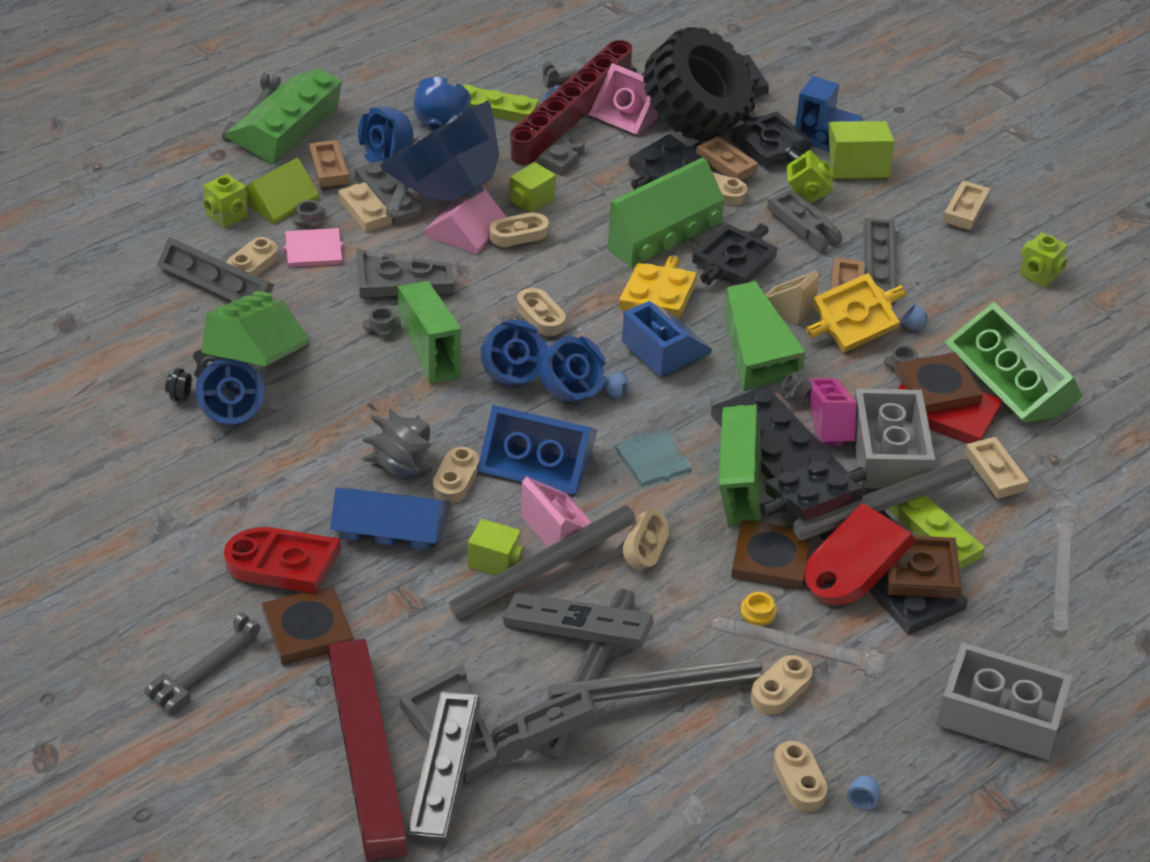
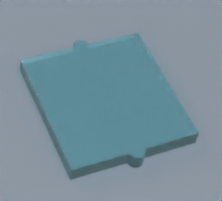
(653, 458)

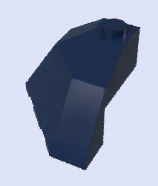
(450, 159)

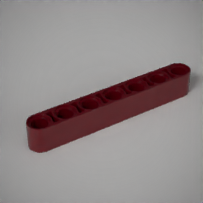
(566, 104)
(367, 751)

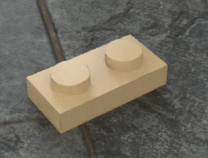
(966, 205)
(364, 207)
(996, 467)

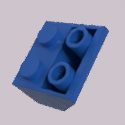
(661, 338)

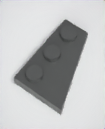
(384, 274)
(421, 709)

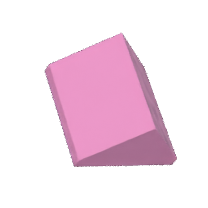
(624, 101)
(466, 222)
(550, 512)

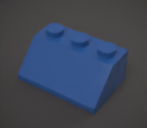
(536, 447)
(388, 517)

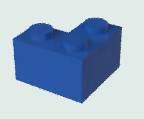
(818, 108)

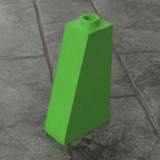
(431, 331)
(759, 338)
(740, 464)

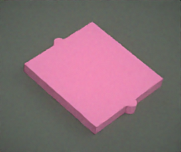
(313, 247)

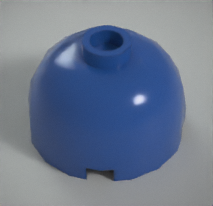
(438, 102)
(384, 133)
(512, 353)
(572, 369)
(229, 391)

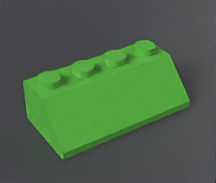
(287, 114)
(664, 213)
(253, 330)
(1014, 366)

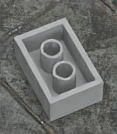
(892, 436)
(1004, 700)

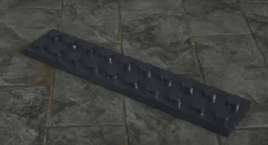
(791, 446)

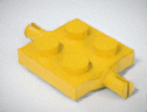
(663, 285)
(856, 312)

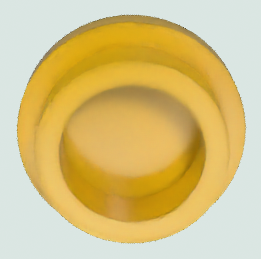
(758, 609)

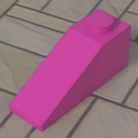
(832, 411)

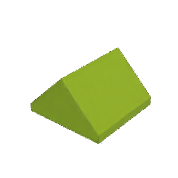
(860, 149)
(280, 191)

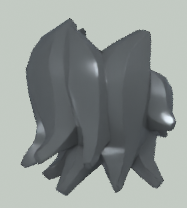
(400, 445)

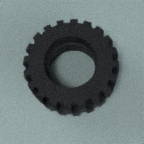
(693, 109)

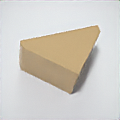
(795, 297)

